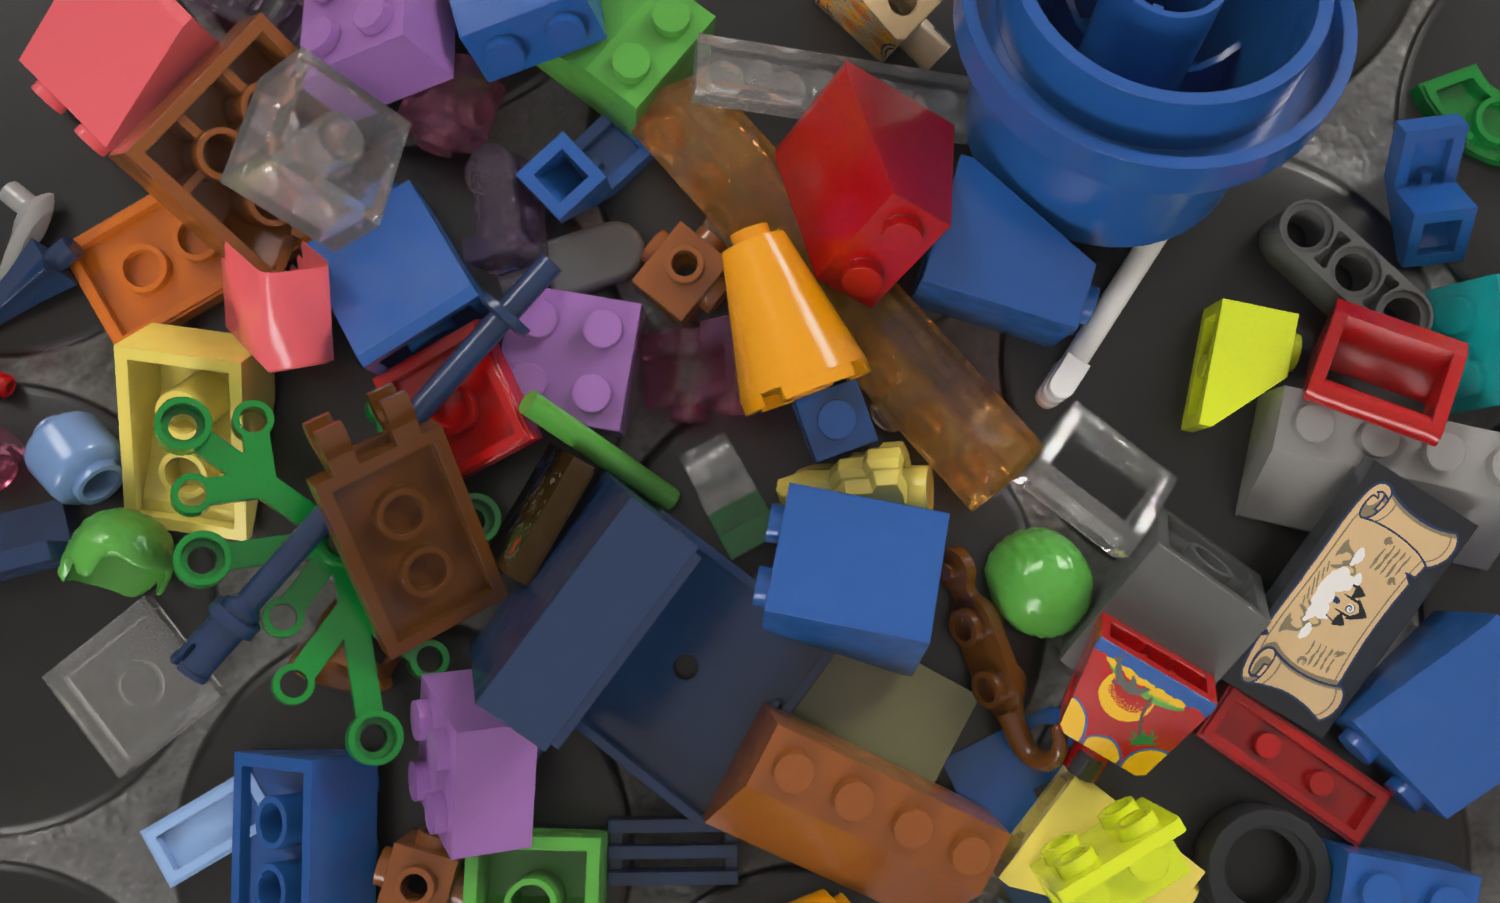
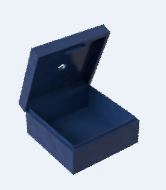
(601, 642)

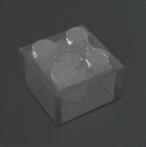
(317, 151)

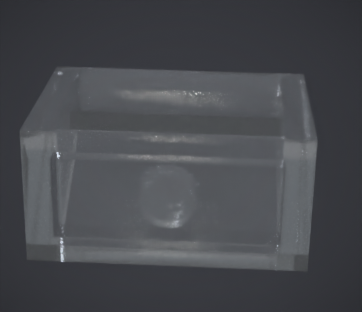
(1079, 507)

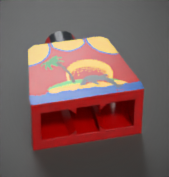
(1130, 702)

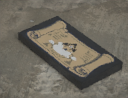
(1348, 595)

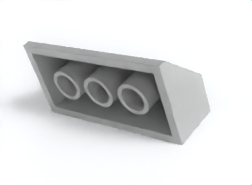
(1307, 452)

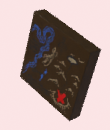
(540, 513)

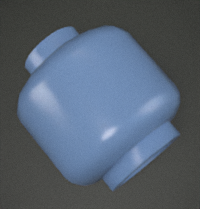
(75, 458)

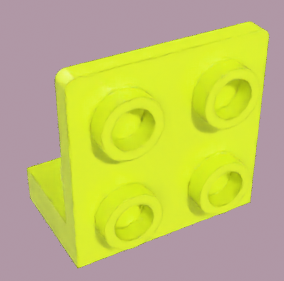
(1116, 860)

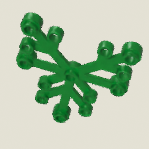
(254, 478)

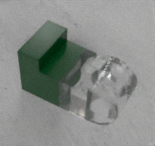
(727, 495)

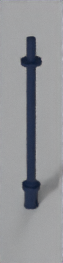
(238, 614)

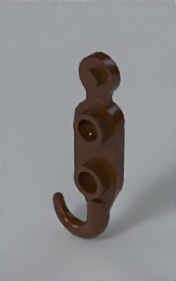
(995, 675)

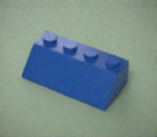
(312, 829)

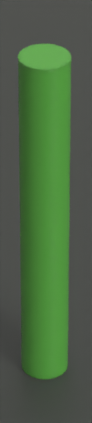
(598, 450)

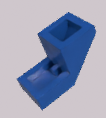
(584, 172)
(1425, 203)

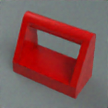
(1389, 356)

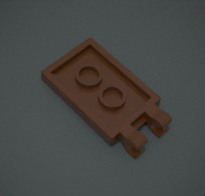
(403, 523)

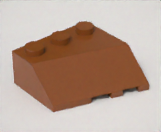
(188, 140)

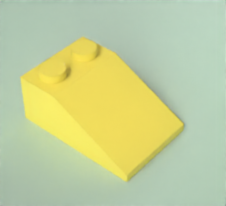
(197, 364)

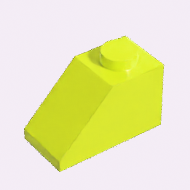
(1238, 358)

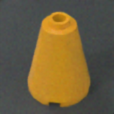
(782, 323)

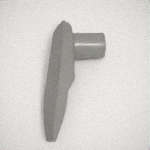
(30, 222)

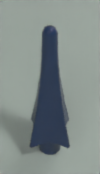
(37, 276)

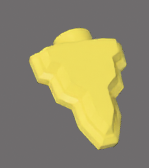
(875, 473)

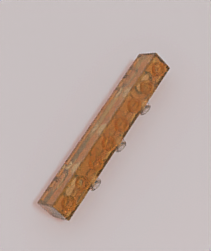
(916, 372)

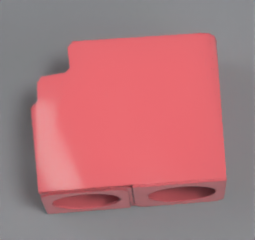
(280, 314)

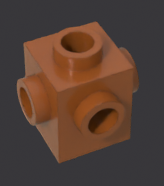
(676, 295)
(421, 855)

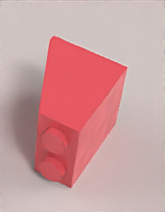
(112, 61)

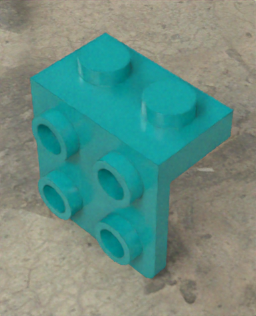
(1472, 315)

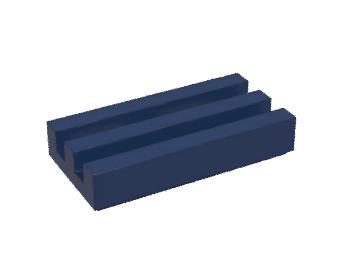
(653, 876)

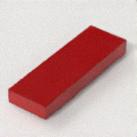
(1293, 764)

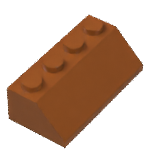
(854, 815)

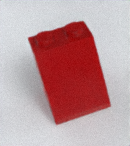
(867, 182)

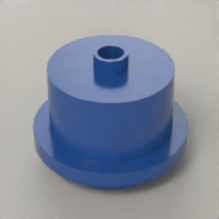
(1145, 110)

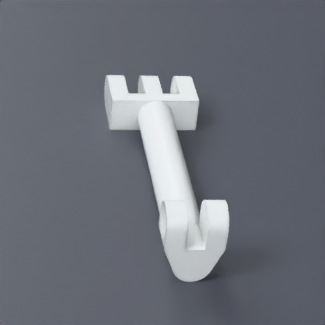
(1073, 365)

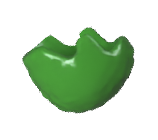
(120, 553)
(1039, 582)

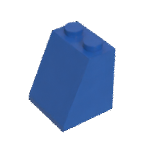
(525, 33)
(1004, 265)
(401, 283)
(853, 575)
(1433, 714)

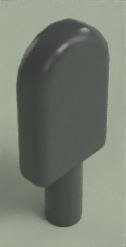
(591, 258)

